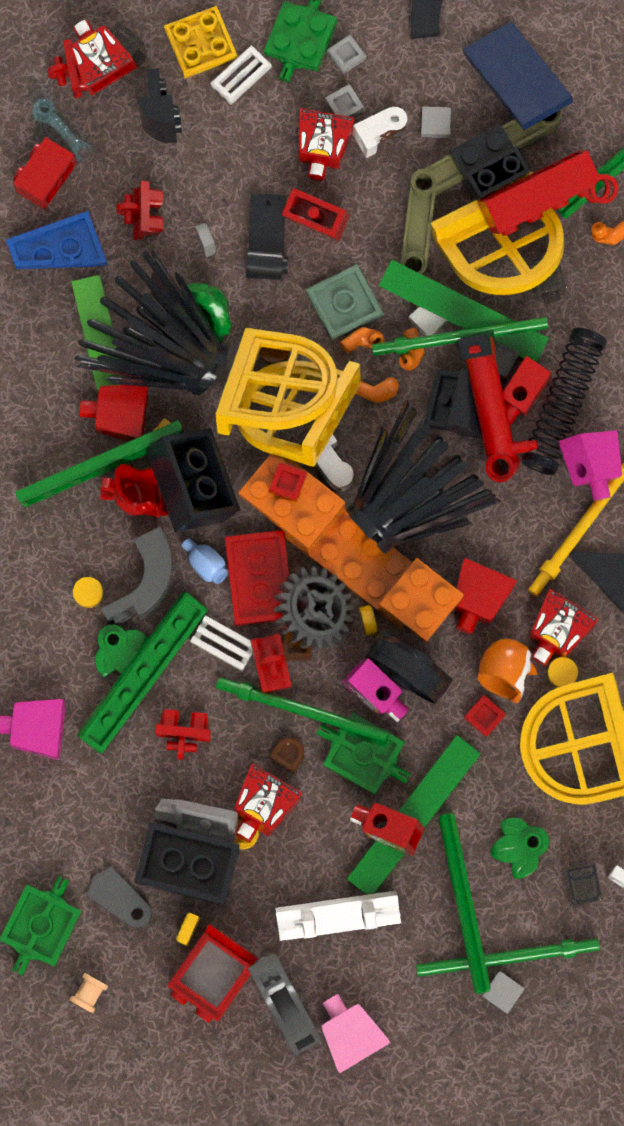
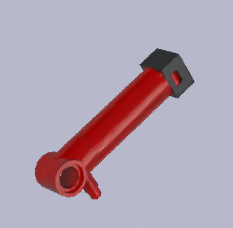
(490, 405)

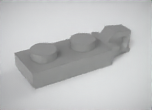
(199, 818)

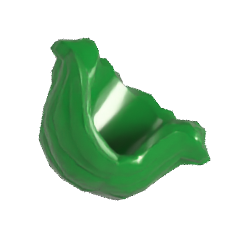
(214, 307)

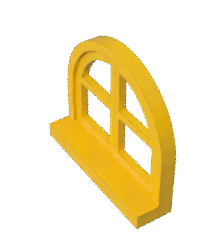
(469, 221)
(242, 374)
(324, 425)
(614, 719)

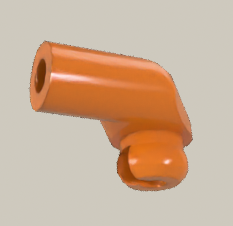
(607, 235)
(361, 337)
(413, 358)
(379, 392)

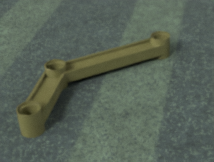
(443, 176)

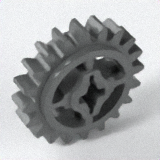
(298, 606)

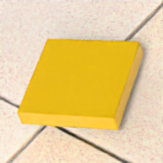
(200, 42)

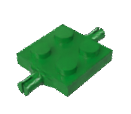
(300, 37)
(362, 758)
(40, 925)

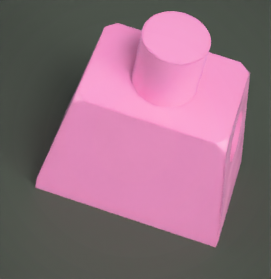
(350, 1033)

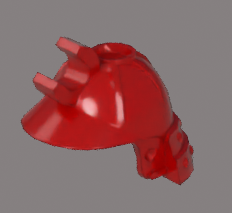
(134, 491)

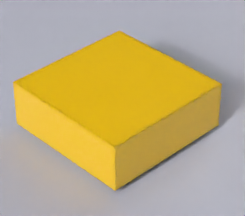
(188, 929)

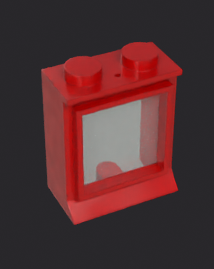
(212, 974)

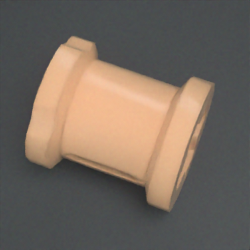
(88, 993)

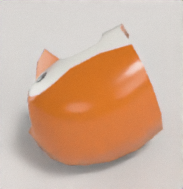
(506, 666)

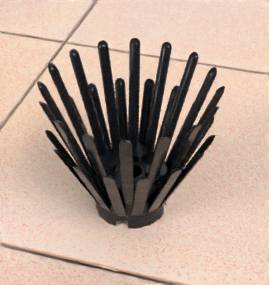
(178, 361)
(406, 501)

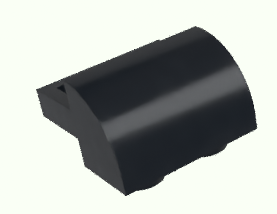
(157, 112)
(488, 162)
(453, 404)

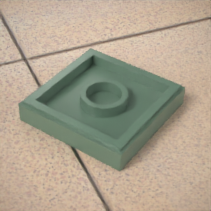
(344, 302)

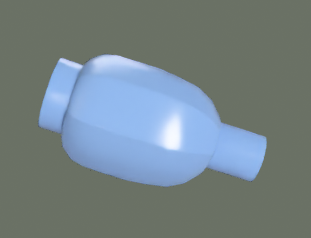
(206, 562)

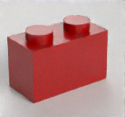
(44, 172)
(316, 214)

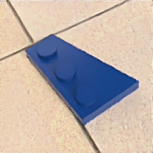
(59, 245)

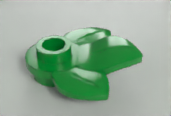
(118, 655)
(515, 846)

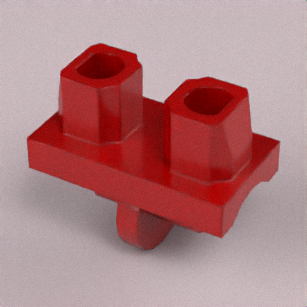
(61, 71)
(136, 210)
(270, 663)
(170, 728)

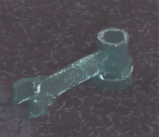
(52, 118)

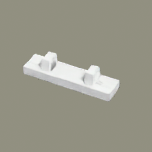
(338, 915)

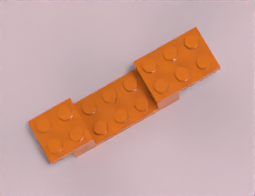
(320, 527)

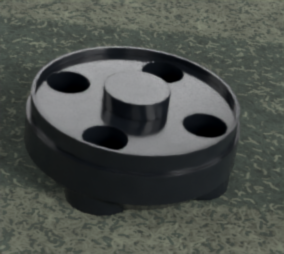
(409, 667)

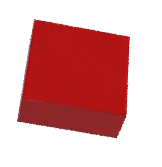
(287, 482)
(485, 716)

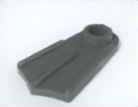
(118, 898)

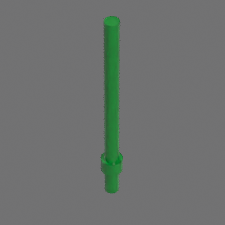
(402, 345)
(248, 692)
(567, 949)

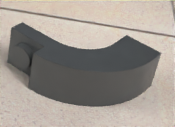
(155, 583)
(284, 1004)

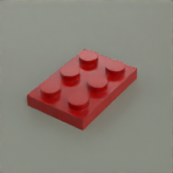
(255, 571)

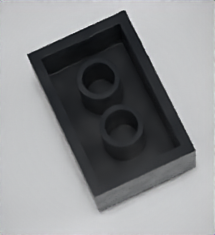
(192, 479)
(187, 864)

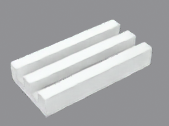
(224, 91)
(237, 637)

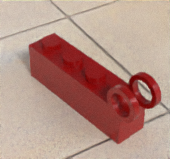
(545, 190)

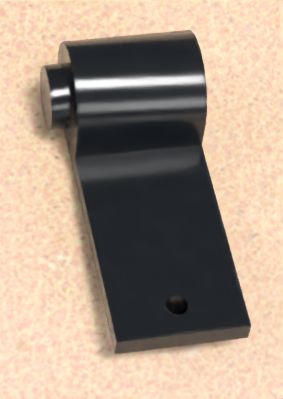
(266, 238)

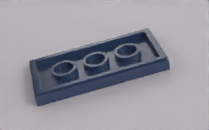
(517, 75)

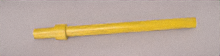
(550, 568)

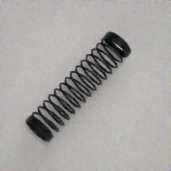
(549, 466)

